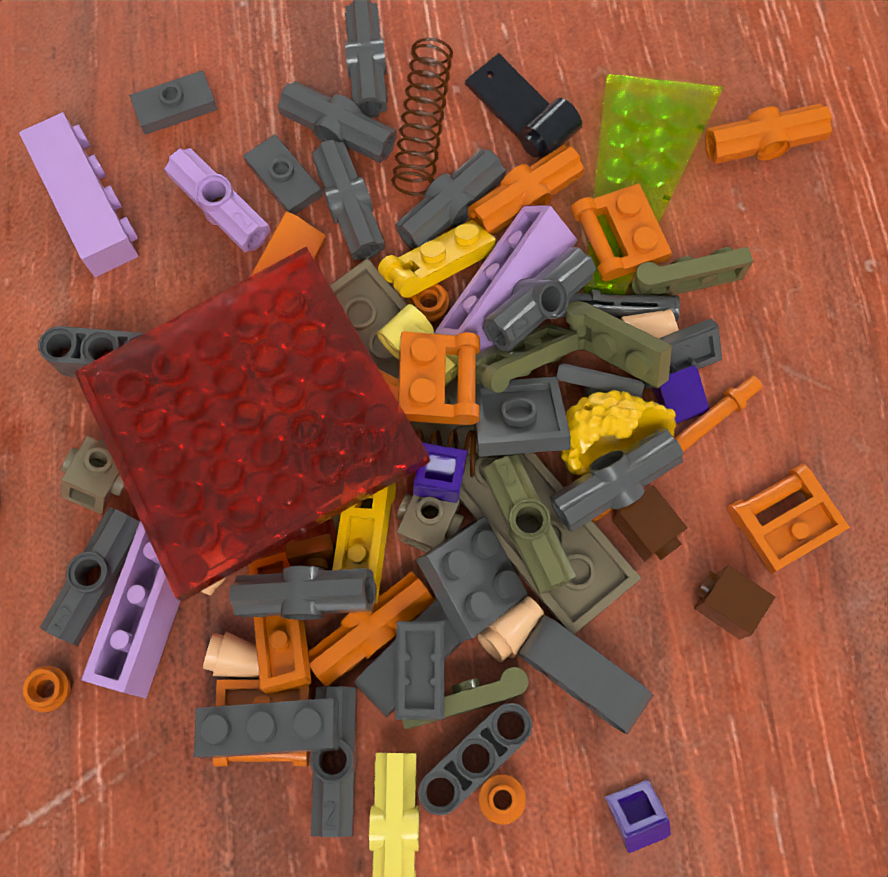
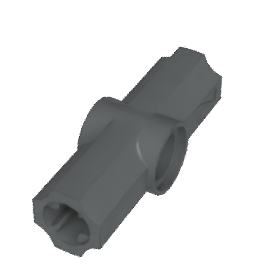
(366, 57)
(337, 120)
(449, 198)
(348, 200)
(539, 299)
(616, 479)
(303, 593)
(77, 601)
(333, 793)

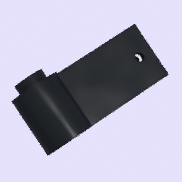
(522, 109)

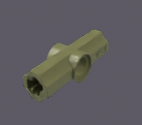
(541, 549)

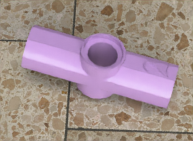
(230, 213)

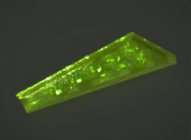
(647, 140)

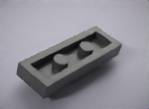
(266, 728)

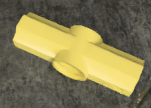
(394, 816)

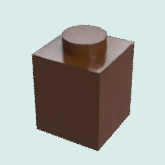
(650, 525)
(733, 601)

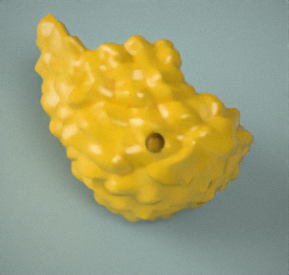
(609, 424)

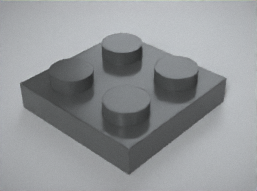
(521, 418)
(472, 578)

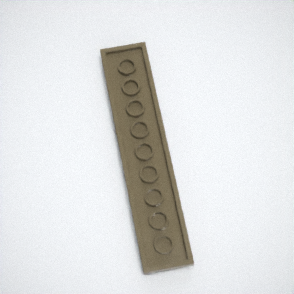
(598, 565)

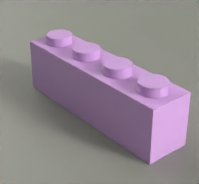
(78, 194)
(523, 251)
(134, 624)

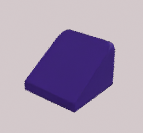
(683, 394)
(442, 475)
(639, 816)

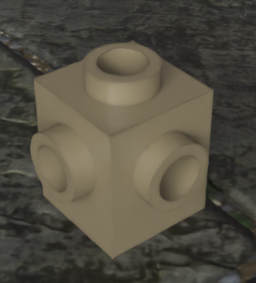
(91, 476)
(423, 532)

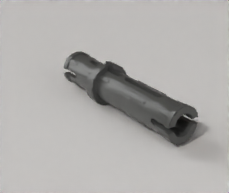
(627, 305)

